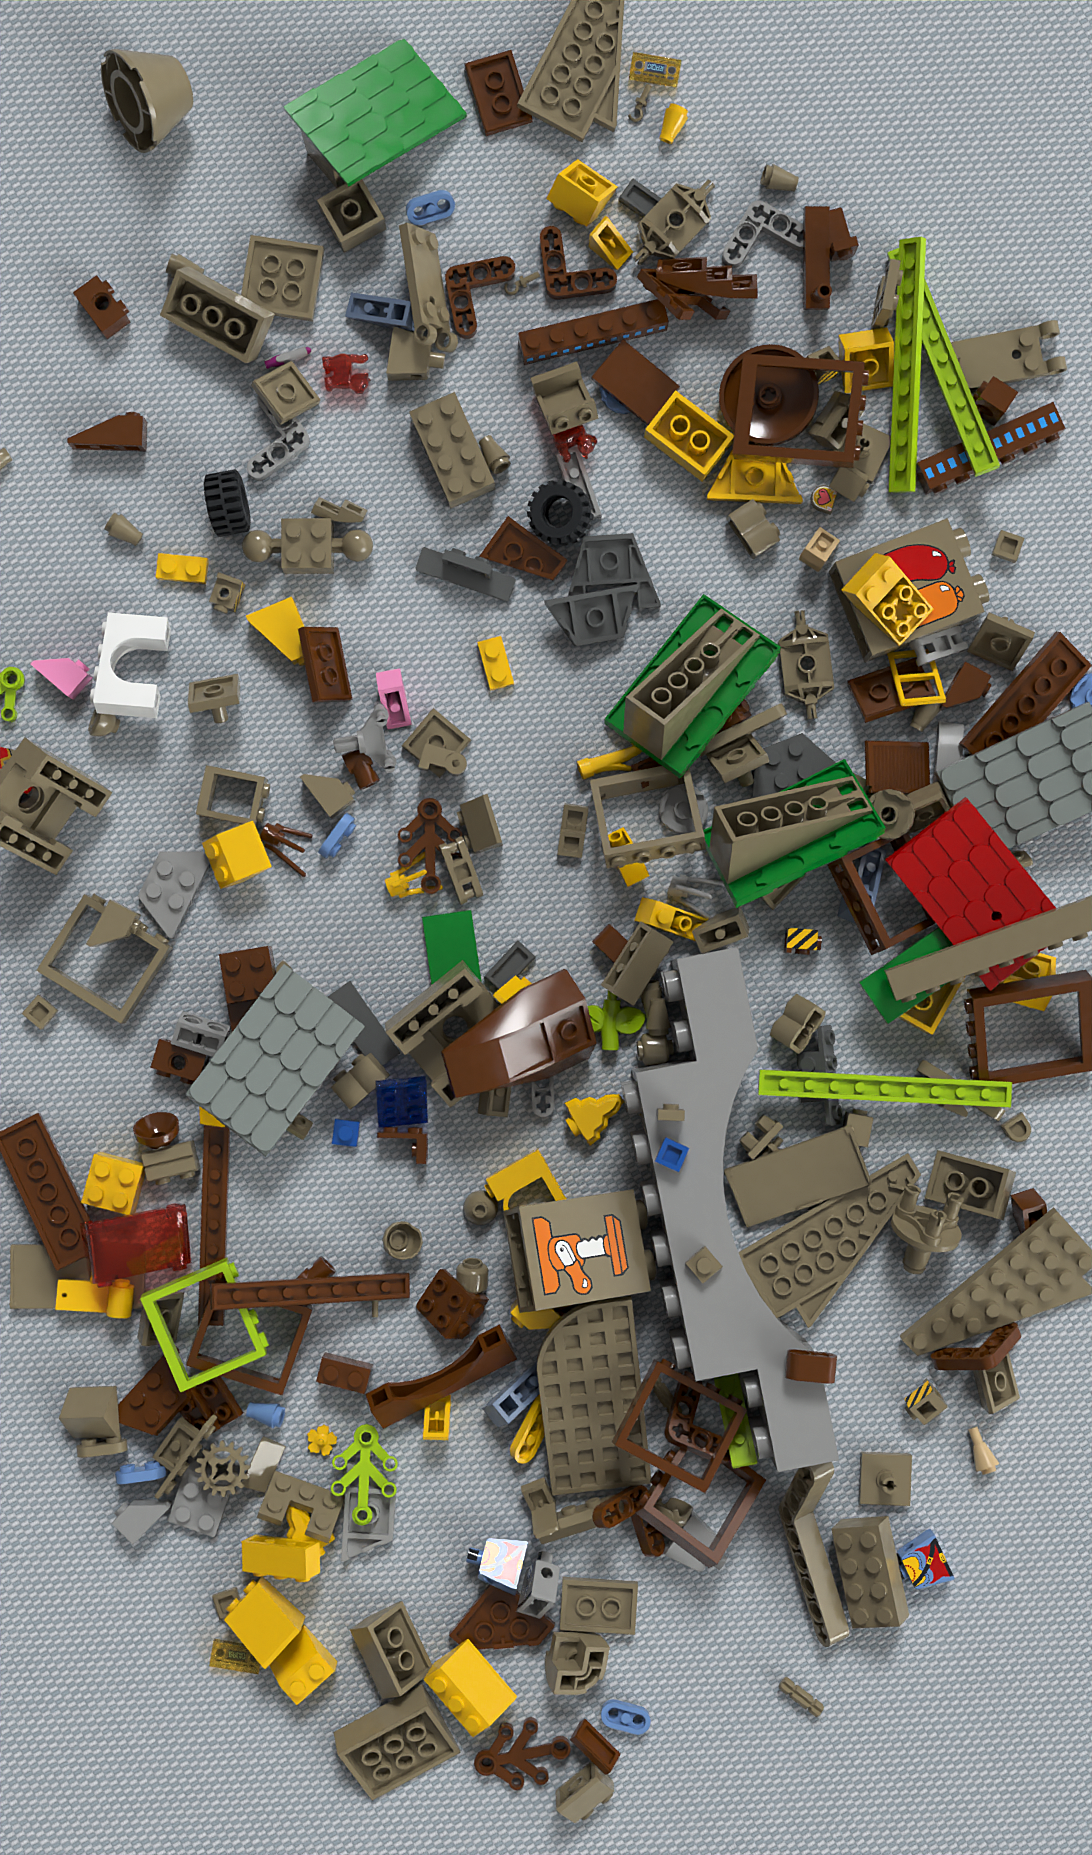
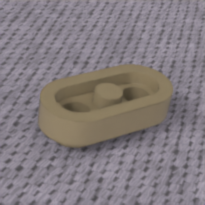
(90, 1447)

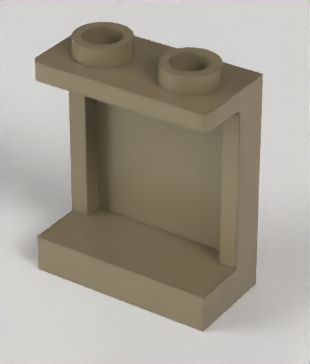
(564, 398)

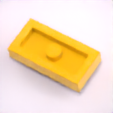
(182, 568)
(495, 663)

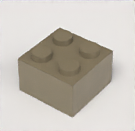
(352, 215)

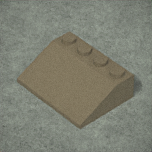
(395, 1742)

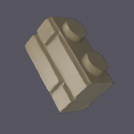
(832, 422)
(171, 1161)

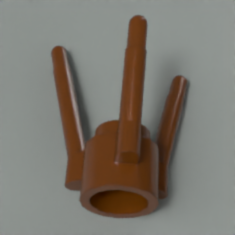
(273, 836)

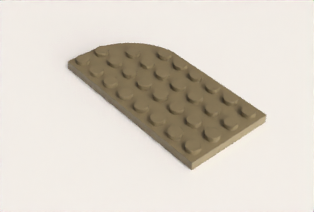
(585, 1388)

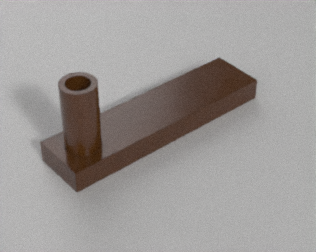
(816, 258)

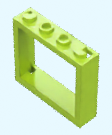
(166, 1342)

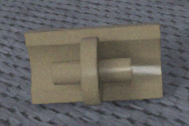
(755, 1146)

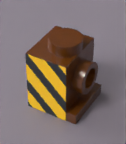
(801, 940)

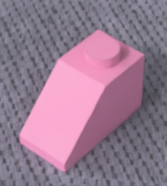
(64, 674)
(393, 698)

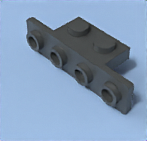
(466, 572)
(825, 1062)

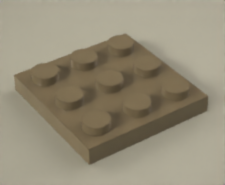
(283, 276)

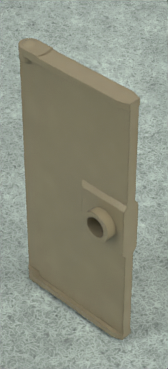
(798, 1176)
(36, 1279)

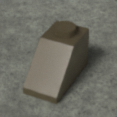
(330, 793)
(114, 924)
(721, 930)

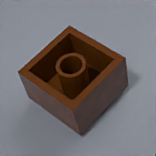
(247, 973)

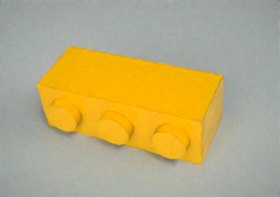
(280, 1557)

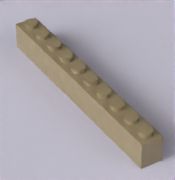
(991, 949)

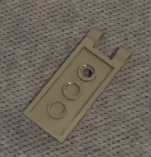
(426, 287)
(992, 355)

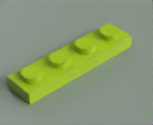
(742, 1446)

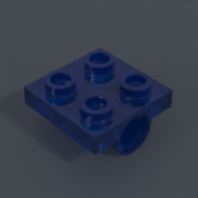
(401, 1101)

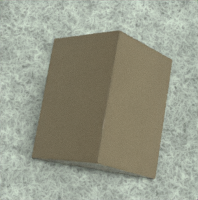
(928, 805)
(171, 1311)
(997, 1386)
(91, 1412)

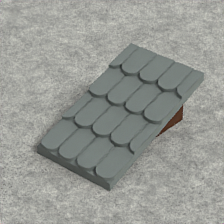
(1030, 778)
(274, 1060)

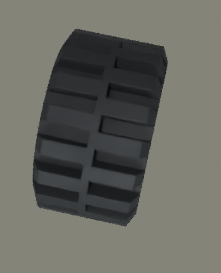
(227, 503)
(540, 508)

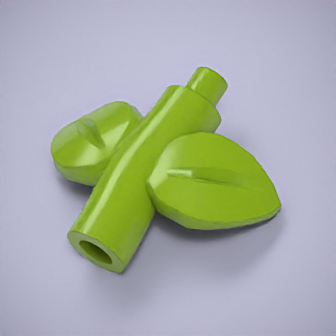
(613, 1020)

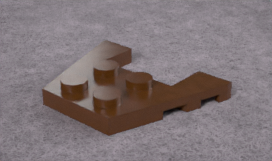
(678, 299)

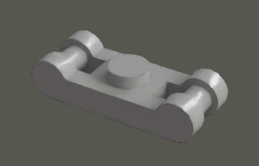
(939, 645)

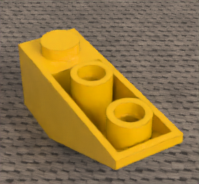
(668, 918)

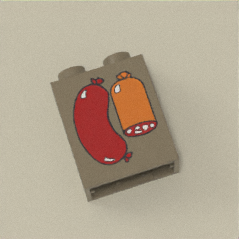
(936, 567)

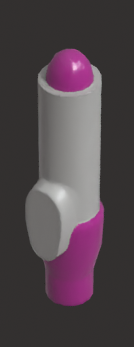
(284, 358)

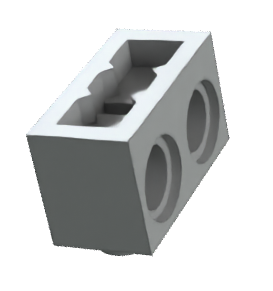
(199, 1034)

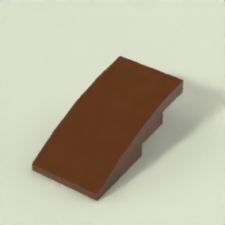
(717, 281)

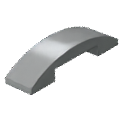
(948, 745)

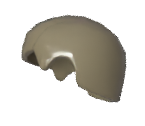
(402, 1240)
(676, 1510)

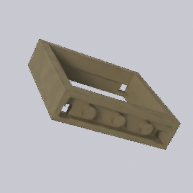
(649, 850)
(119, 1014)

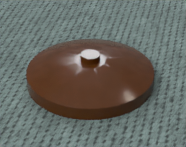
(782, 398)

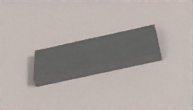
(373, 1036)

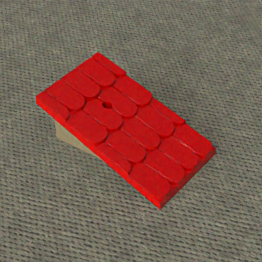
(968, 880)

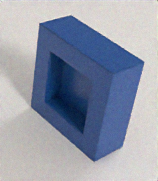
(346, 1132)
(671, 1154)

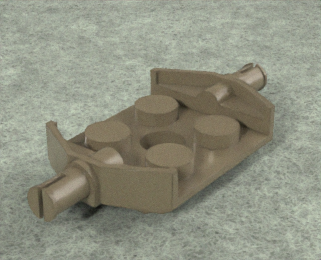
(663, 238)
(802, 684)

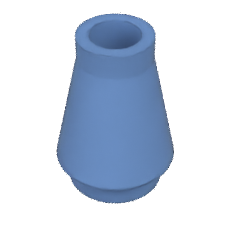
(267, 1413)

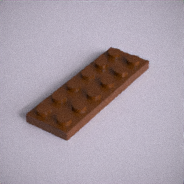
(1030, 695)
(45, 1188)

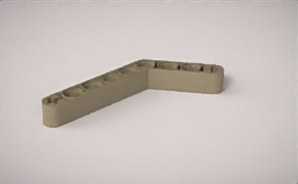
(809, 1552)

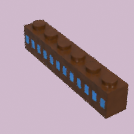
(593, 331)
(1008, 439)

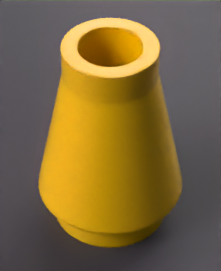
(673, 121)

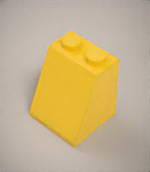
(264, 1620)

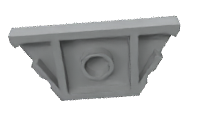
(173, 886)
(380, 1528)

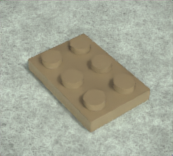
(598, 1605)

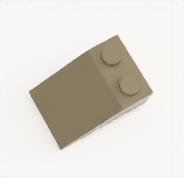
(981, 1185)

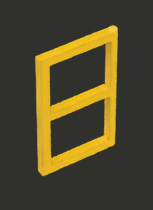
(915, 677)

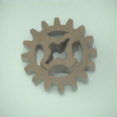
(232, 1477)

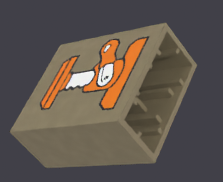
(579, 1250)

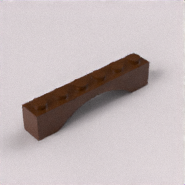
(400, 1399)

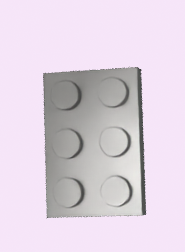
(196, 1507)

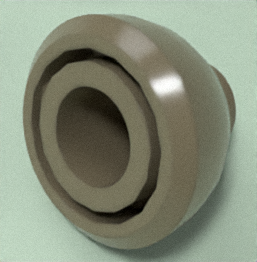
(103, 724)
(480, 1208)

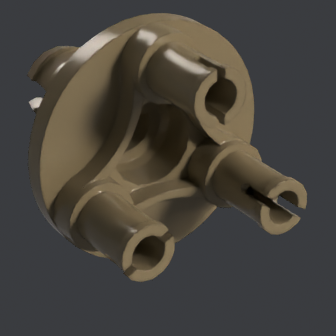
(925, 1228)

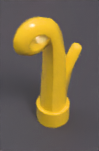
(607, 762)

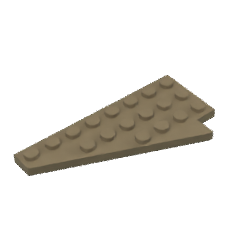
(579, 70)
(817, 1251)
(1023, 1279)

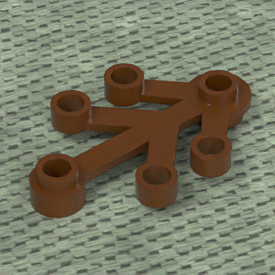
(428, 840)
(518, 1756)

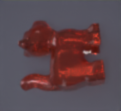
(342, 367)
(571, 437)

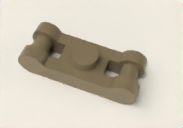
(461, 870)

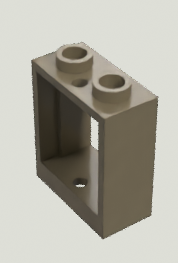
(208, 790)

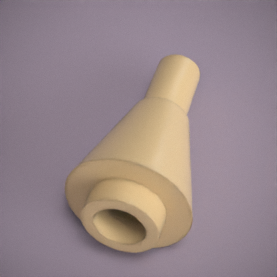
(983, 1457)

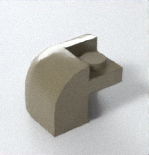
(575, 1662)

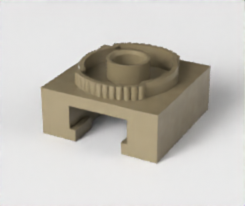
(57, 791)
(420, 1024)

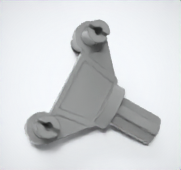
(370, 740)

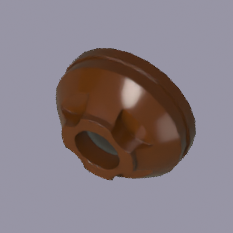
(156, 1129)

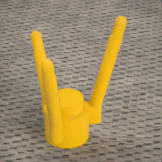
(399, 883)

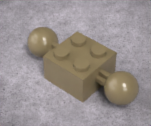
(307, 545)

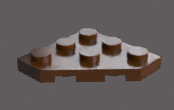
(497, 1624)

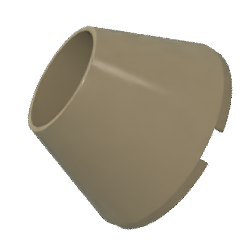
(146, 94)

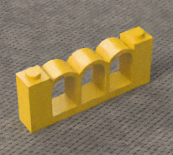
(518, 1175)

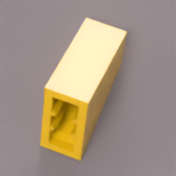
(280, 627)

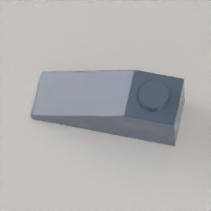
(380, 311)
(870, 871)
(513, 1397)

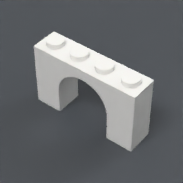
(121, 635)

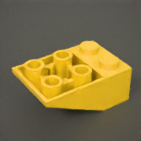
(887, 598)

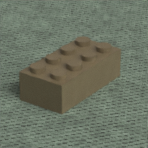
(217, 314)
(452, 450)
(870, 1572)

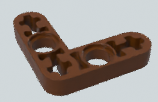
(561, 275)
(463, 288)
(980, 1358)
(685, 1425)
(612, 1505)

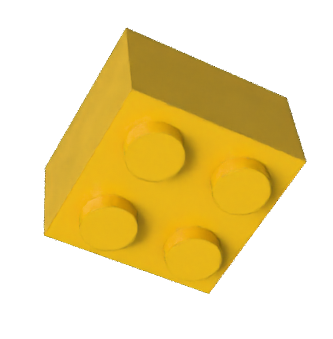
(114, 1183)

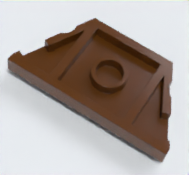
(153, 1400)

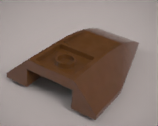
(523, 1039)

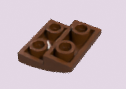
(210, 1399)

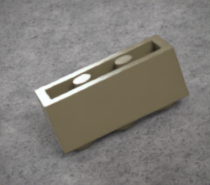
(637, 963)

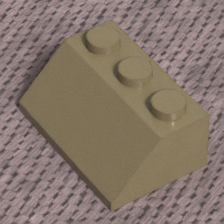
(392, 1650)

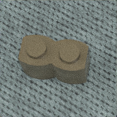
(753, 528)
(797, 1023)
(360, 1080)

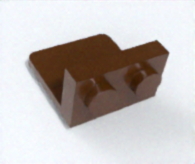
(450, 1306)

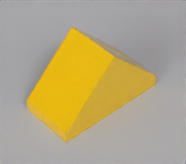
(609, 244)
(437, 1420)

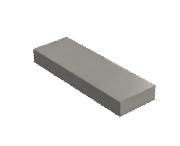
(576, 473)

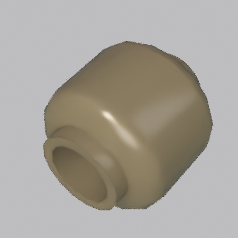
(654, 1049)
(473, 1275)

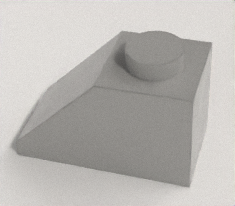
(139, 1516)

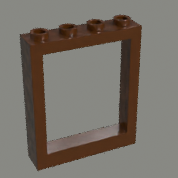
(845, 459)
(1022, 990)

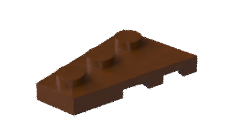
(523, 551)

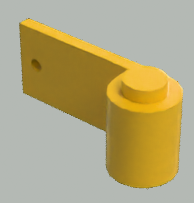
(83, 1296)

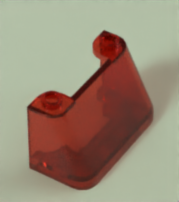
(136, 1244)

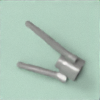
(680, 888)

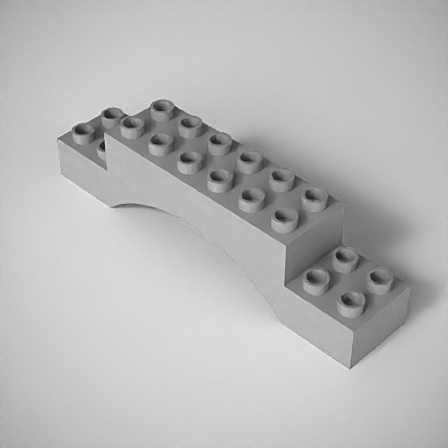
(725, 1318)

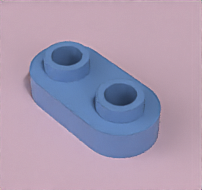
(430, 209)
(343, 828)
(131, 1474)
(624, 1718)

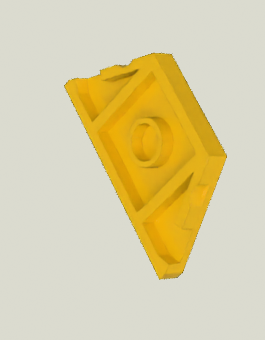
(754, 480)

